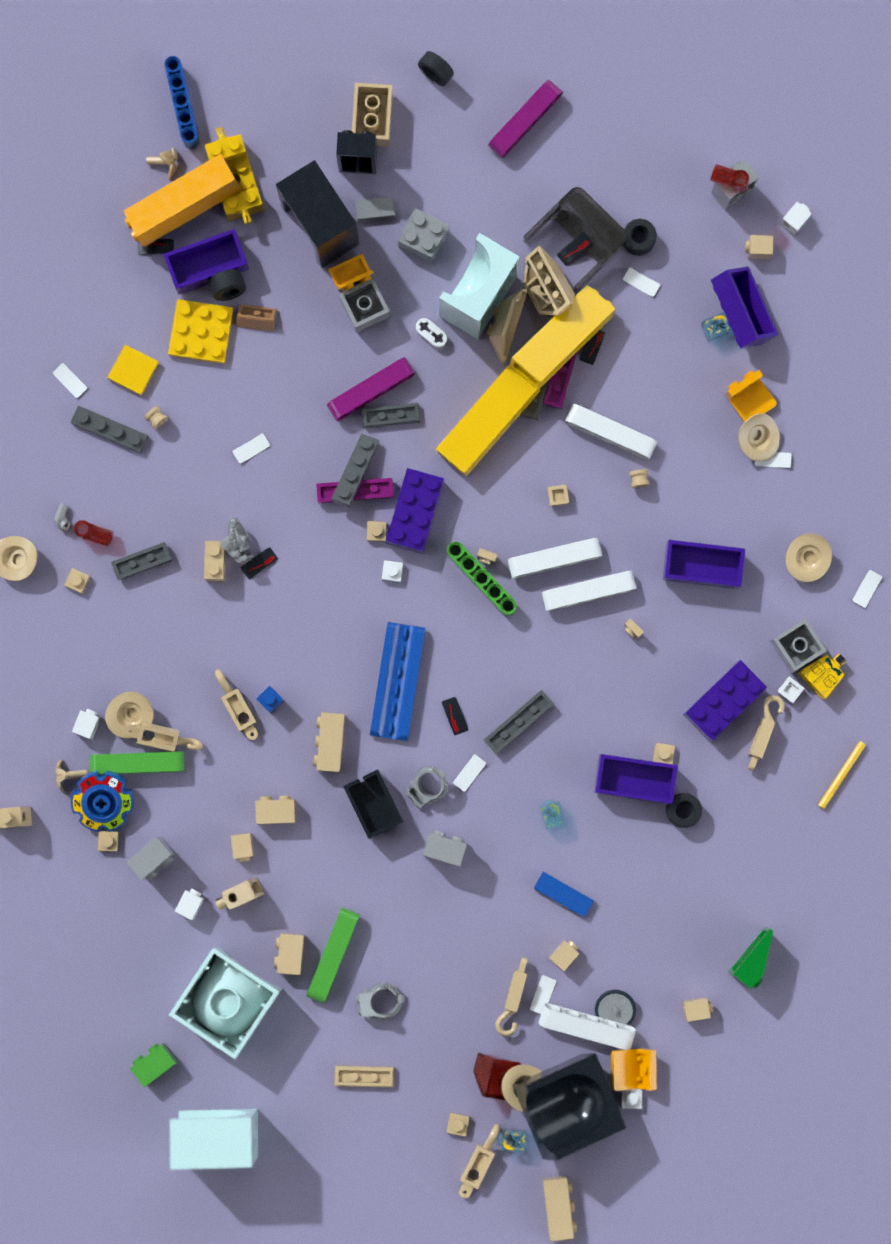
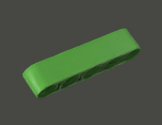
(477, 570)
(138, 762)
(333, 955)

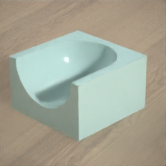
(481, 287)
(225, 1002)
(214, 1139)

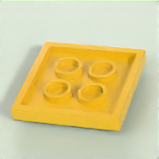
(200, 331)

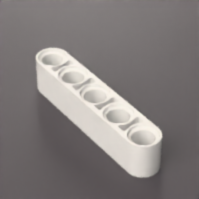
(611, 431)
(554, 557)
(589, 590)
(587, 1026)

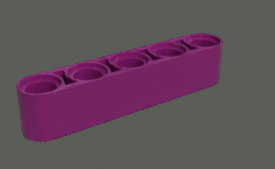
(525, 118)
(370, 389)

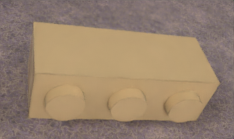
(329, 742)
(559, 1208)

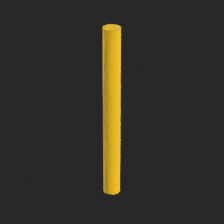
(841, 775)

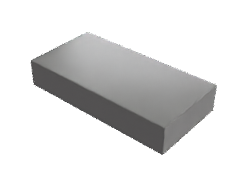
(375, 208)

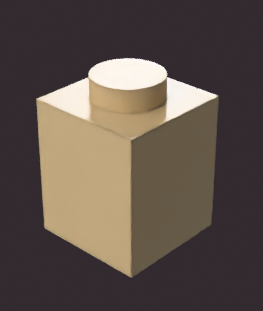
(759, 247)
(242, 847)
(564, 954)
(697, 1009)

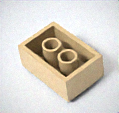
(373, 110)

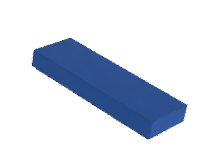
(563, 894)

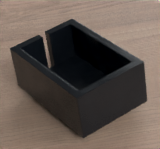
(354, 145)
(373, 804)

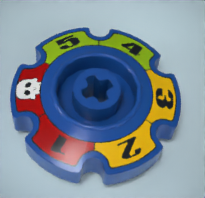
(91, 809)

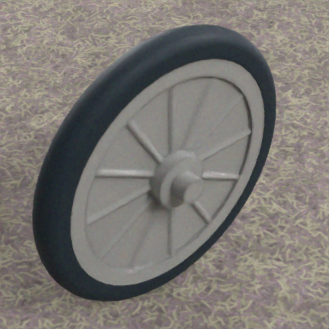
(616, 1006)

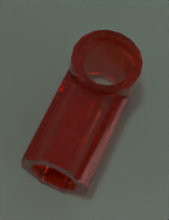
(728, 177)
(95, 533)

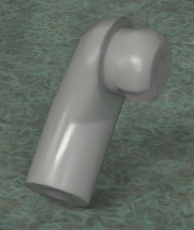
(60, 518)

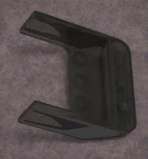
(581, 213)

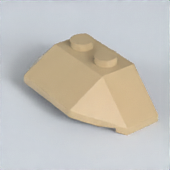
(546, 284)
(506, 323)

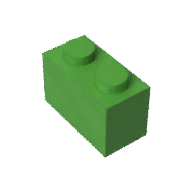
(153, 1065)

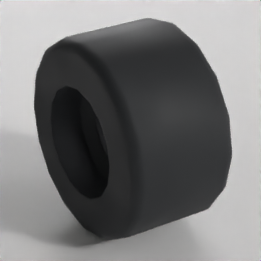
(644, 226)
(227, 285)
(696, 810)

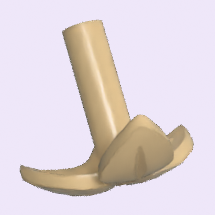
(165, 157)
(62, 775)

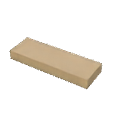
(364, 1076)

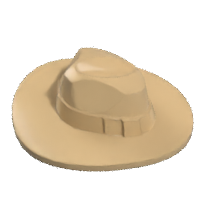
(759, 437)
(808, 557)
(17, 558)
(128, 709)
(512, 1077)

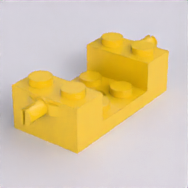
(248, 199)

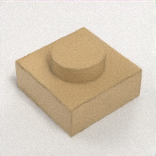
(558, 495)
(376, 531)
(486, 557)
(77, 580)
(633, 629)
(663, 753)
(108, 841)
(457, 1124)

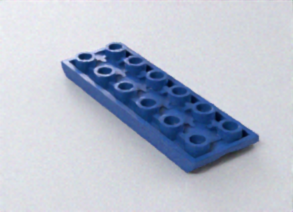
(397, 681)

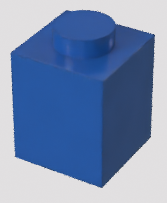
(270, 699)

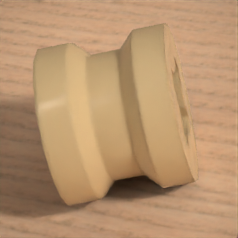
(156, 417)
(639, 478)

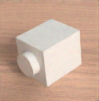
(796, 218)
(86, 724)
(190, 904)

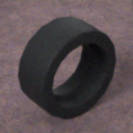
(435, 68)

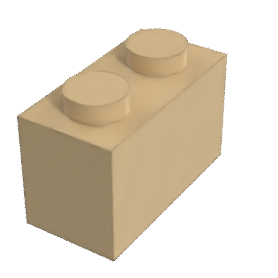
(214, 562)
(275, 811)
(290, 953)

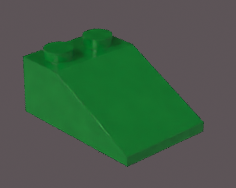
(752, 963)

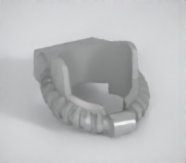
(237, 541)
(416, 791)
(366, 1007)

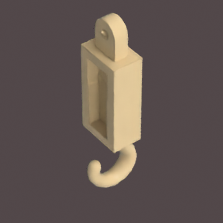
(235, 705)
(764, 731)
(163, 738)
(513, 998)
(480, 1161)

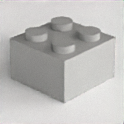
(727, 196)
(423, 235)
(364, 305)
(798, 645)
(445, 849)
(151, 859)

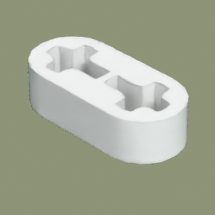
(428, 336)

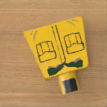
(823, 674)

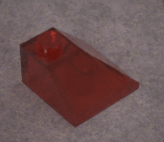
(489, 1074)

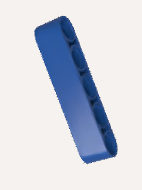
(178, 94)

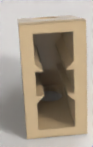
(13, 818)
(244, 891)

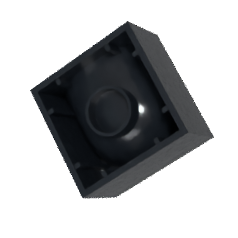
(319, 212)
(569, 1106)

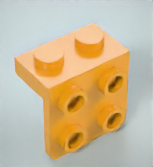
(350, 272)
(750, 396)
(633, 1069)

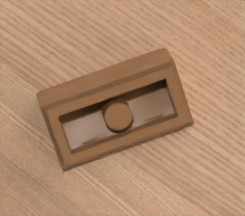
(256, 317)

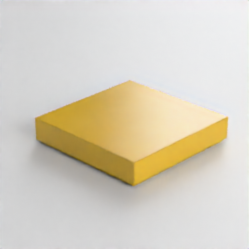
(133, 370)

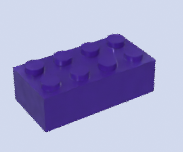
(199, 262)
(744, 307)
(415, 510)
(703, 564)
(725, 700)
(635, 779)

